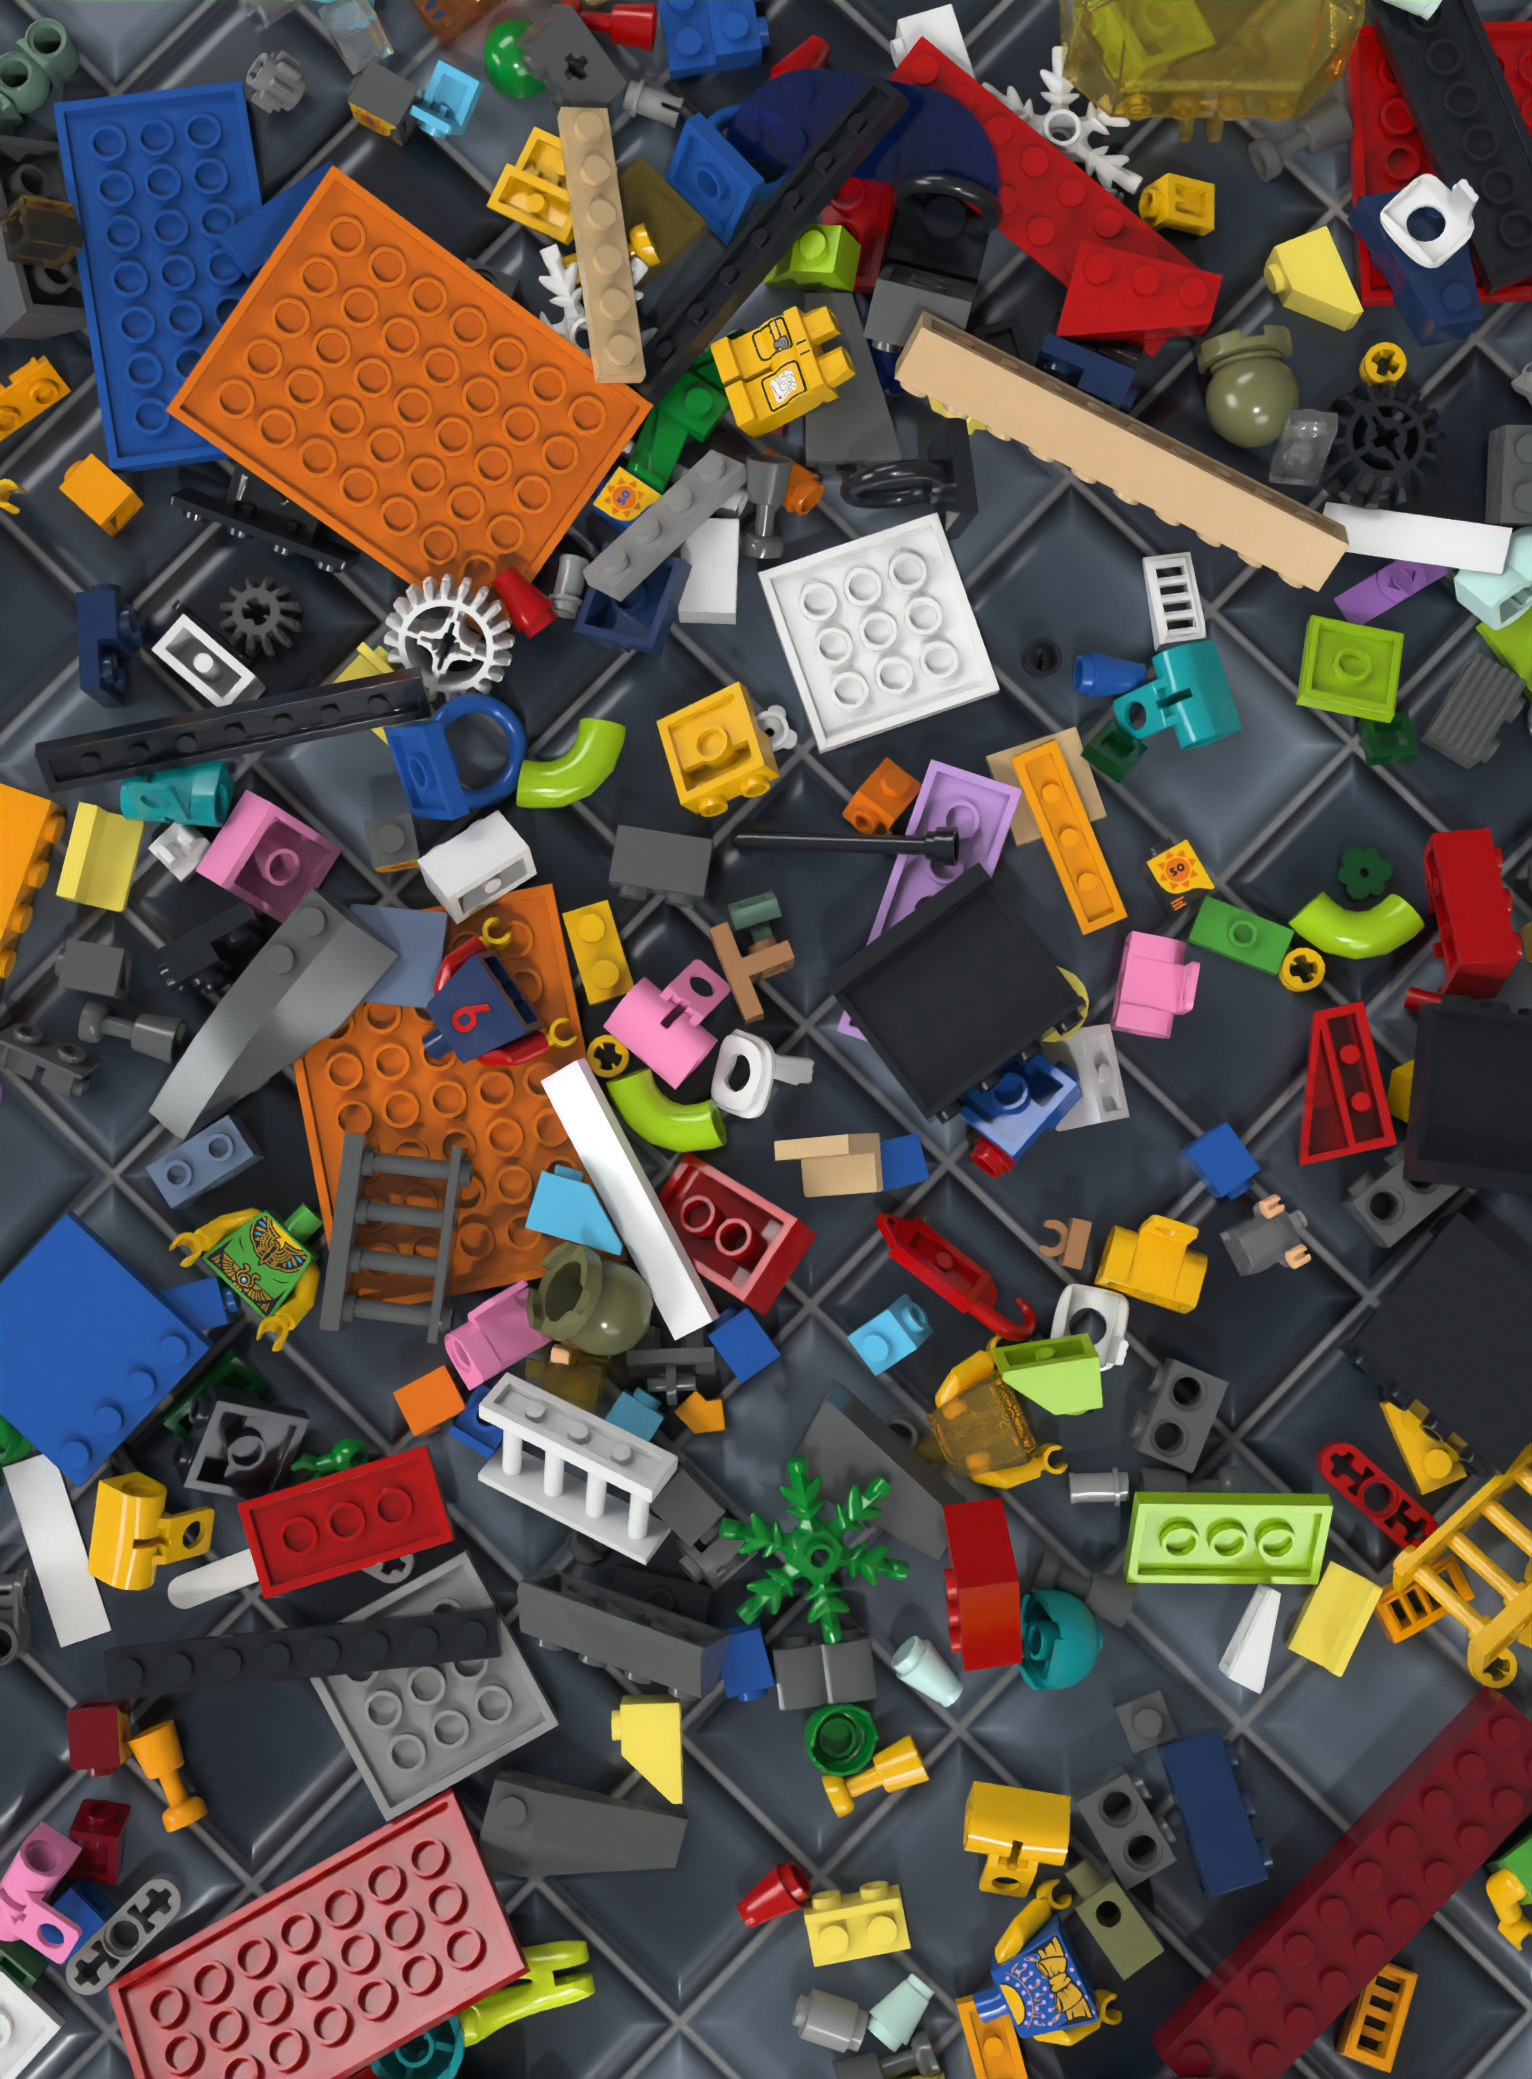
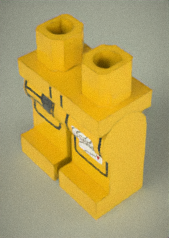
(782, 369)

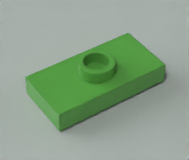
(1240, 935)

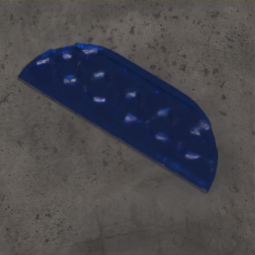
(932, 136)

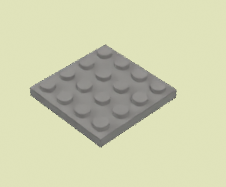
(435, 1722)

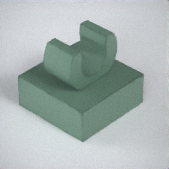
(755, 913)

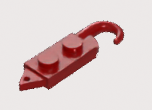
(951, 1274)

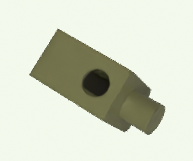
(1123, 1936)

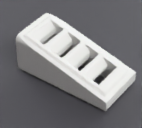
(1164, 638)
(1250, 1646)

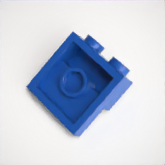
(711, 35)
(1023, 1104)

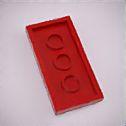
(346, 1521)

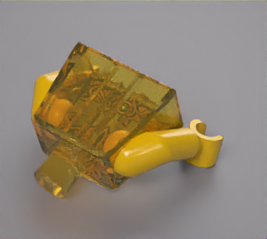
(984, 1428)

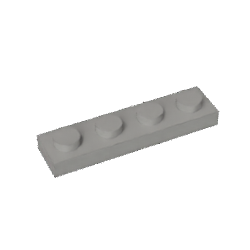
(665, 525)

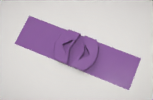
(1387, 589)

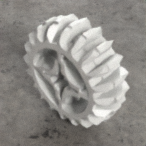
(467, 643)

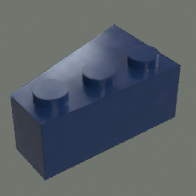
(1435, 302)
(1215, 1814)

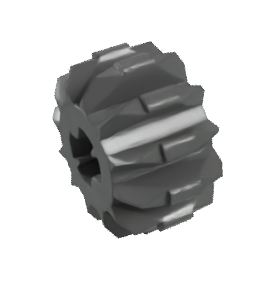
(243, 610)

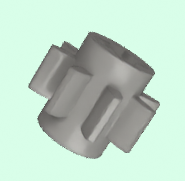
(275, 82)

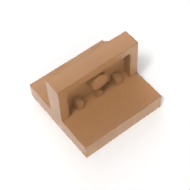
(763, 961)

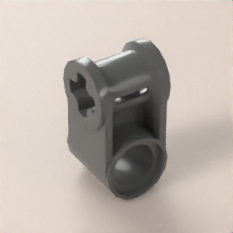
(16, 1612)

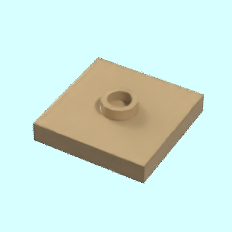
(1023, 826)

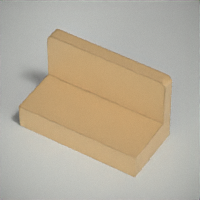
(836, 1163)

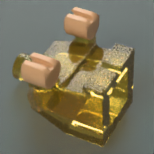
(571, 1375)

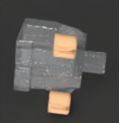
(1267, 1238)

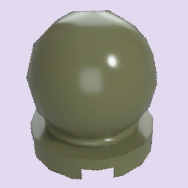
(1249, 385)
(590, 1301)

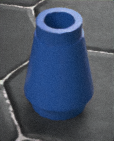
(1106, 675)

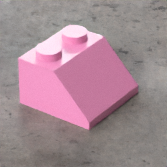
(268, 857)

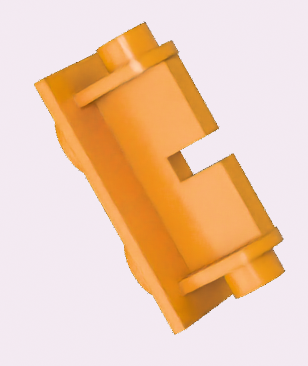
(33, 391)

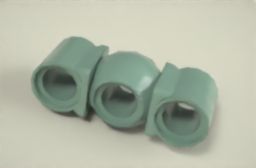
(39, 69)

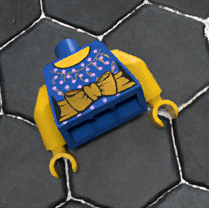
(1043, 1979)

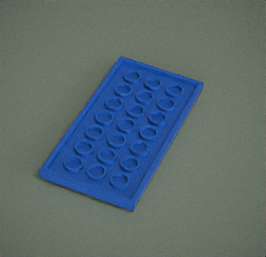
(152, 195)

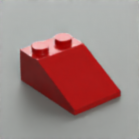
(733, 1233)

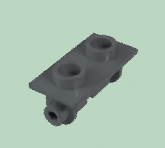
(65, 1064)

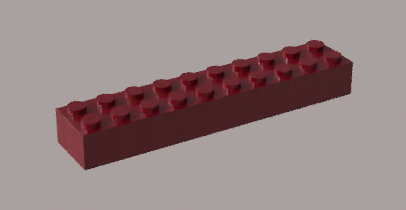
(1359, 1901)

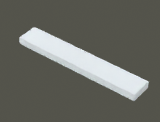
(629, 1199)

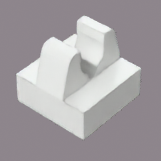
(181, 850)

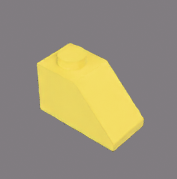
(1313, 280)
(653, 1740)

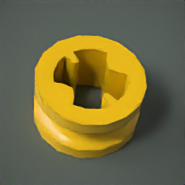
(1387, 350)
(1307, 956)
(596, 1065)
(1505, 1675)

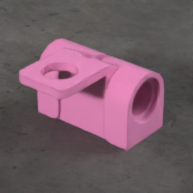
(1153, 985)
(666, 1025)
(493, 1337)
(29, 1888)

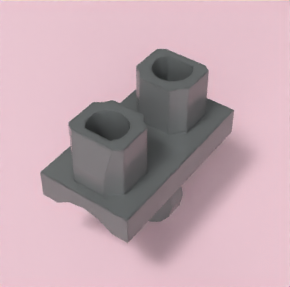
(671, 1368)

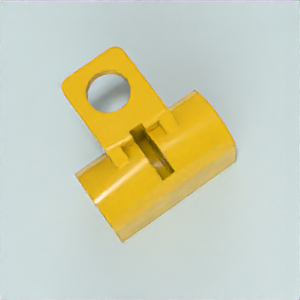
(1154, 1264)
(137, 1534)
(1016, 1833)

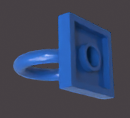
(716, 176)
(431, 768)

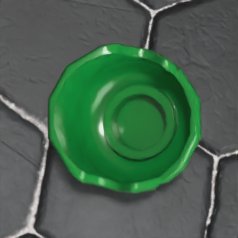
(503, 61)
(840, 1738)

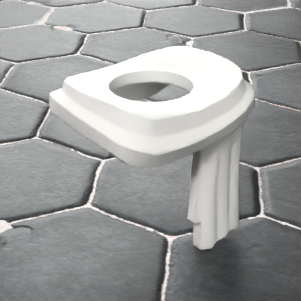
(1454, 206)
(764, 1067)
(1112, 1307)

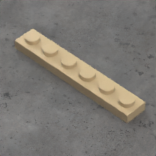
(601, 245)

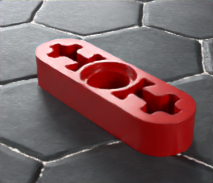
(1358, 1462)

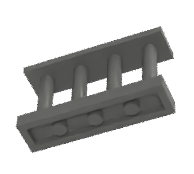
(349, 1257)

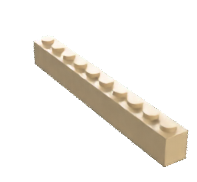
(1120, 453)

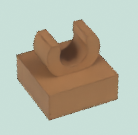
(1071, 1244)

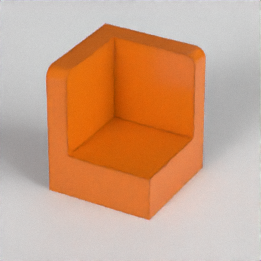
(430, 1401)

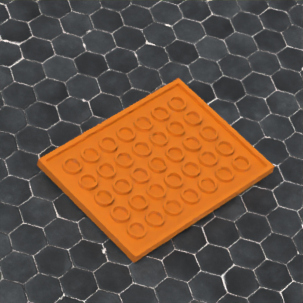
(406, 398)
(386, 1086)

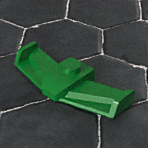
(689, 408)

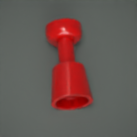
(628, 24)

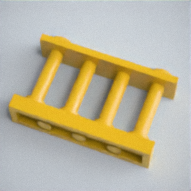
(1487, 1635)

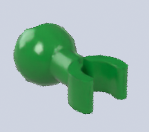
(343, 1456)

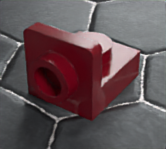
(99, 1832)

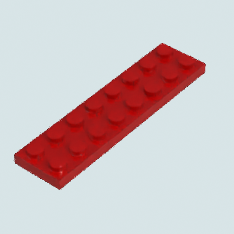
(1043, 194)

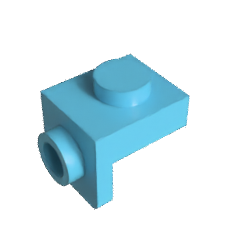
(448, 101)
(891, 1334)

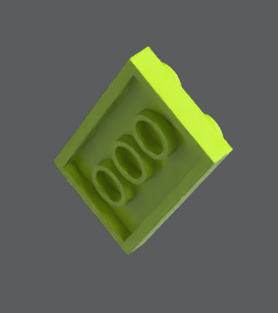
(1227, 1538)

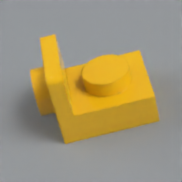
(1178, 204)

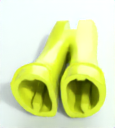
(535, 1996)

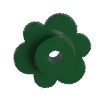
(1376, 872)

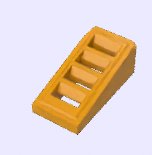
(1416, 1621)
(1395, 2019)

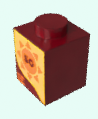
(99, 1736)

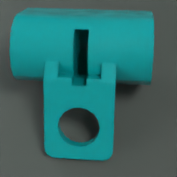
(1186, 696)
(180, 795)

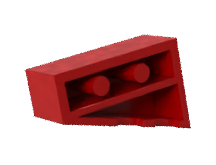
(1134, 297)
(1470, 912)
(1343, 1088)
(981, 1586)

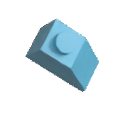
(572, 1211)
(637, 1413)

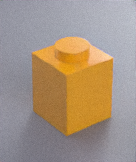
(100, 494)

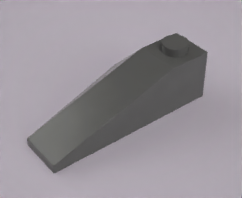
(562, 1830)

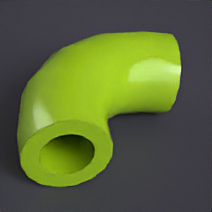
(577, 772)
(1357, 933)
(662, 1120)

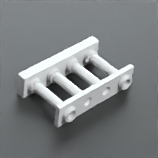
(588, 1443)

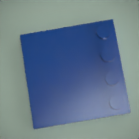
(86, 1348)

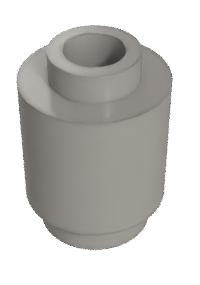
(830, 2021)

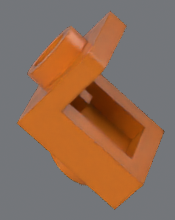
(882, 799)

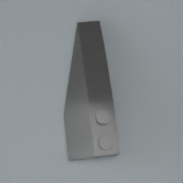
(279, 1008)

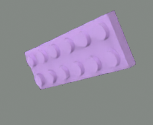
(946, 799)

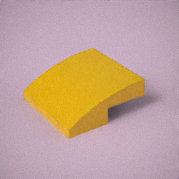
(536, 189)

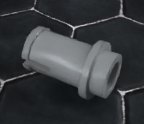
(653, 103)
(569, 585)
(1099, 1487)

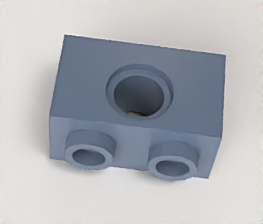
(205, 1162)

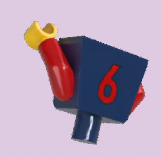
(484, 1009)

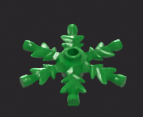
(804, 1540)

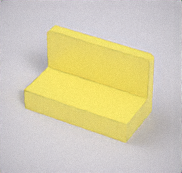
(100, 858)
(1334, 1617)

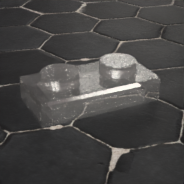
(1303, 447)

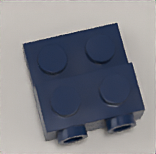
(1088, 372)
(641, 617)
(107, 635)

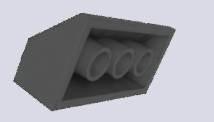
(34, 298)
(622, 1633)

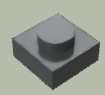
(1145, 1720)

